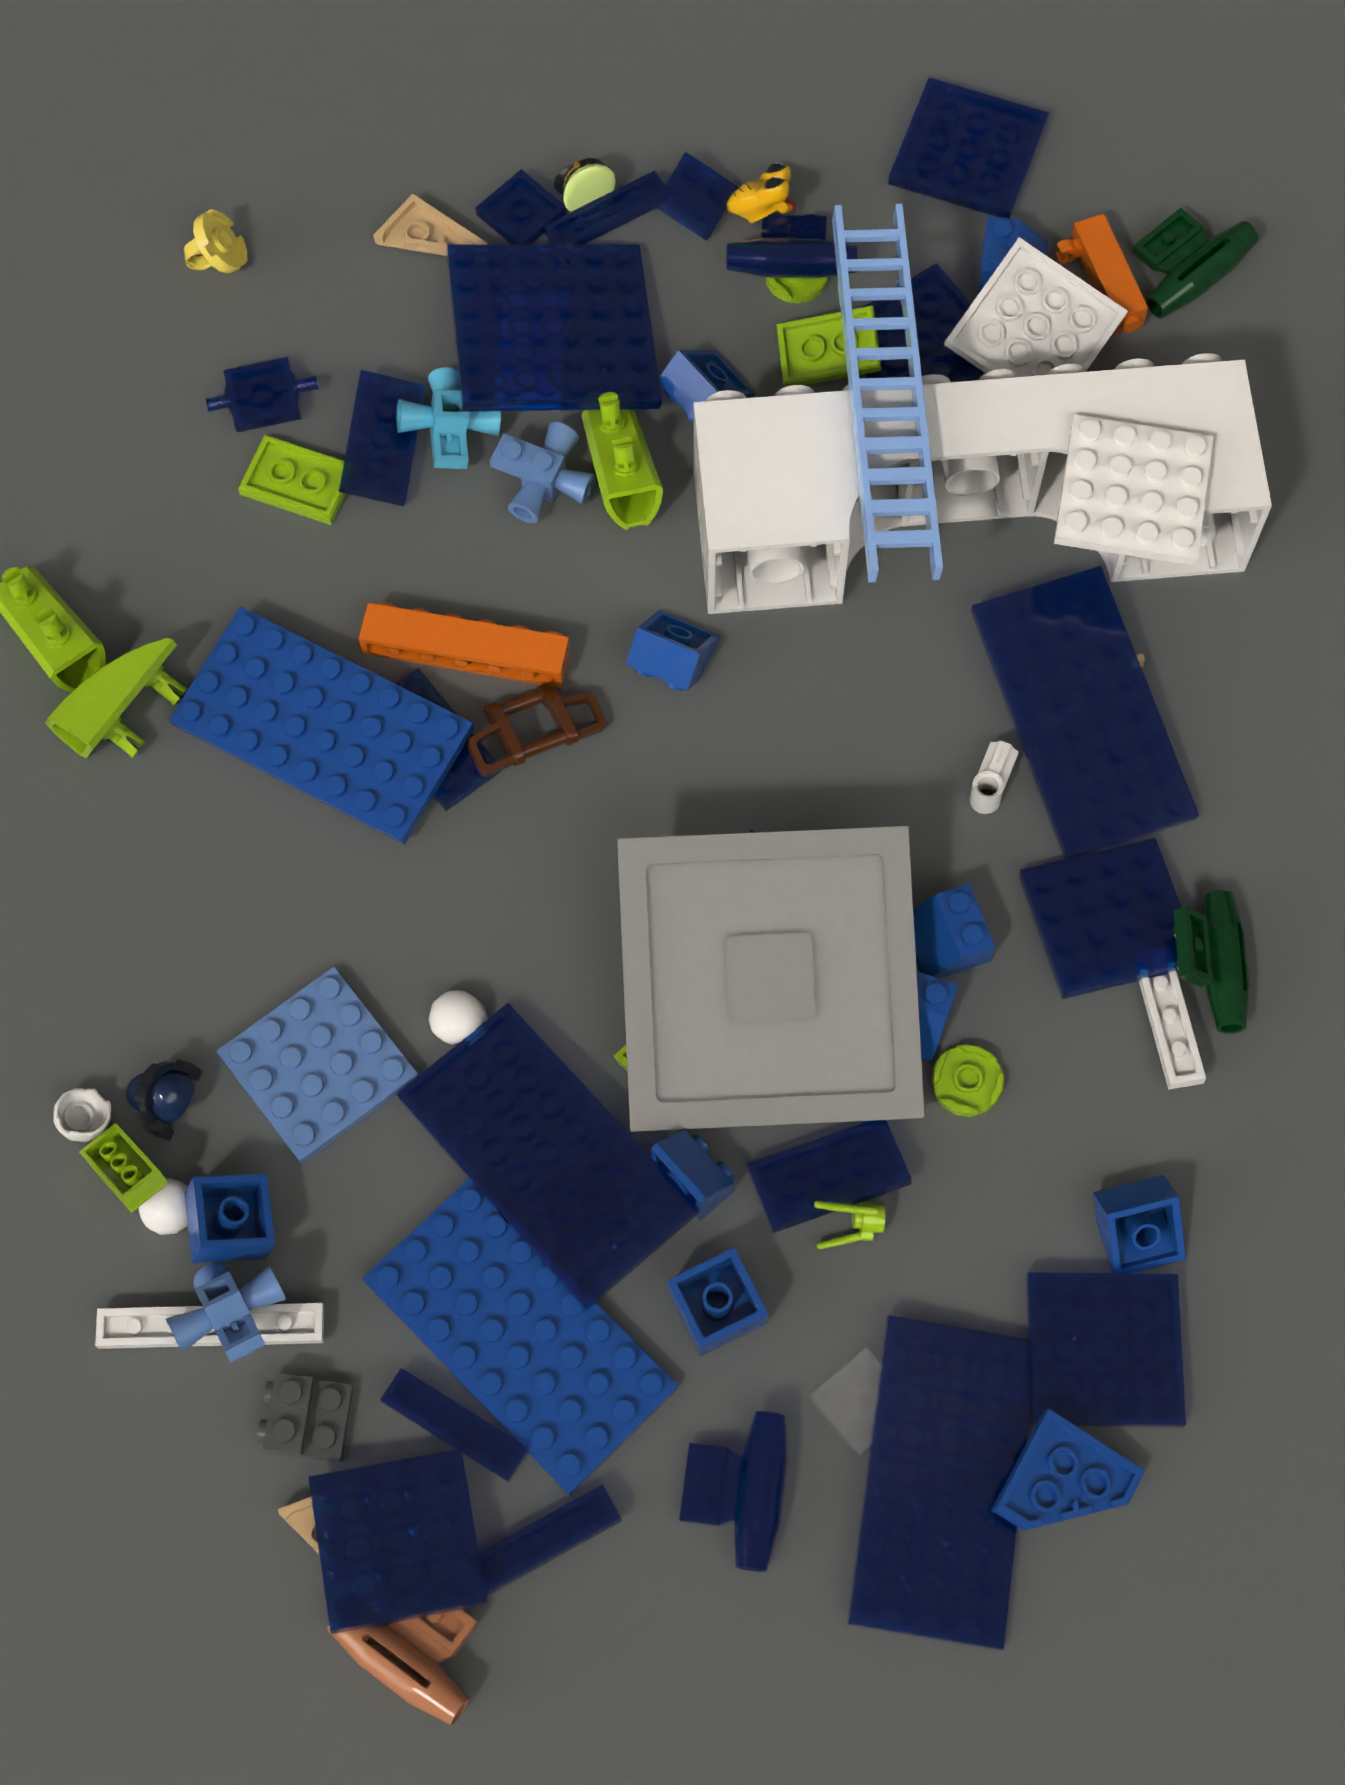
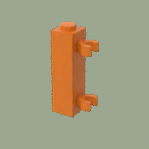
(1105, 268)

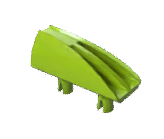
(622, 463)
(49, 628)
(96, 704)

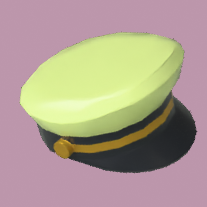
(584, 182)

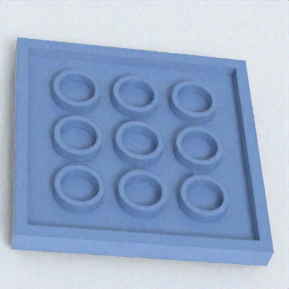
(317, 1065)

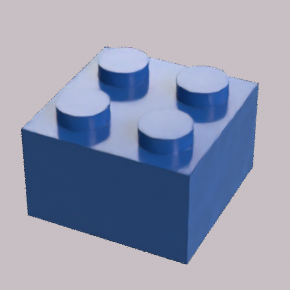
(229, 1218)
(717, 1301)

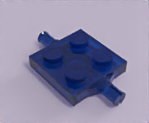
(262, 394)

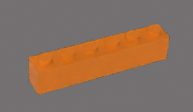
(464, 644)

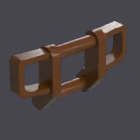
(518, 753)

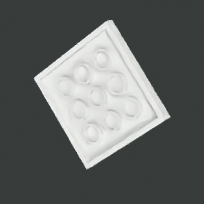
(1034, 317)
(1134, 490)

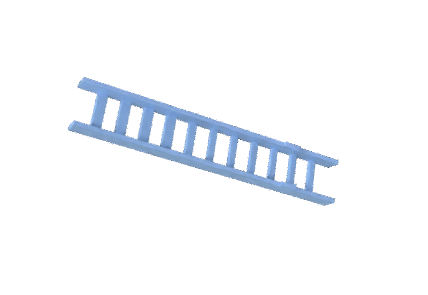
(887, 445)

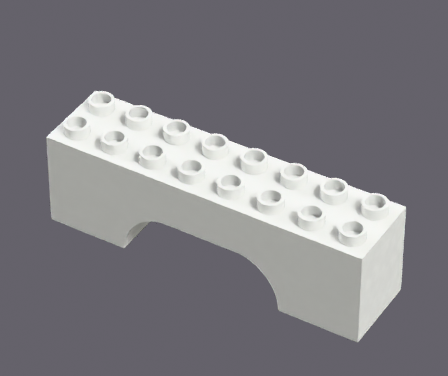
(785, 488)

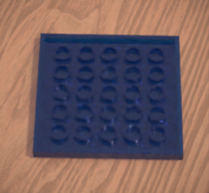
(552, 327)

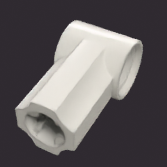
(993, 776)

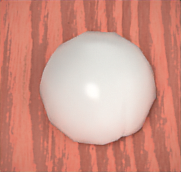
(456, 1016)
(81, 1114)
(166, 1209)

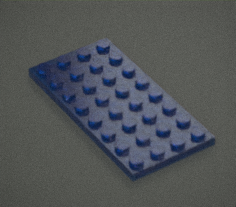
(1084, 713)
(548, 1155)
(938, 1457)

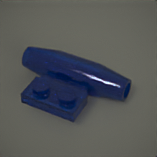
(788, 249)
(741, 1489)

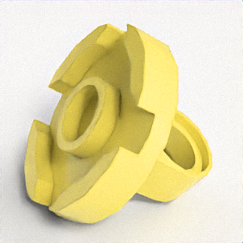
(216, 243)

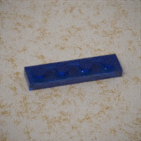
(606, 212)
(454, 1425)
(547, 1538)

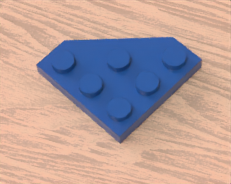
(1064, 1476)

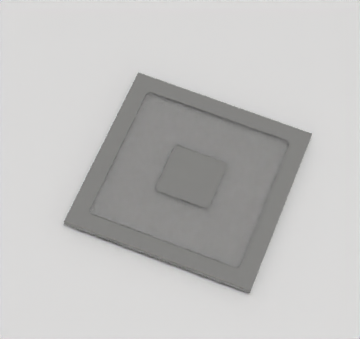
(770, 978)

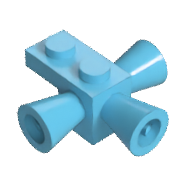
(446, 420)

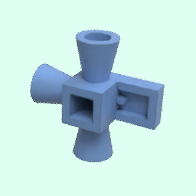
(542, 471)
(226, 1310)

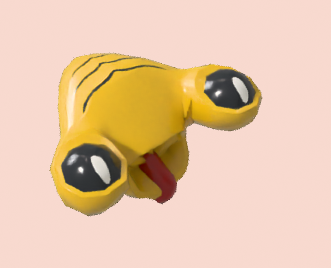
(764, 195)

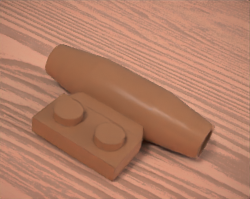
(408, 1656)

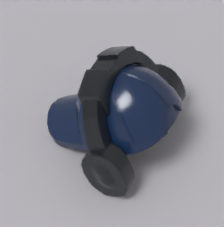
(163, 1094)

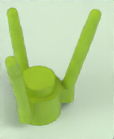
(865, 1216)

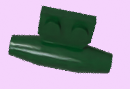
(1189, 259)
(1215, 956)

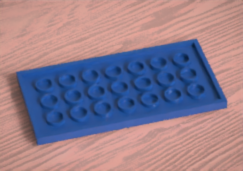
(322, 725)
(518, 1338)

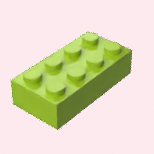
(123, 1167)

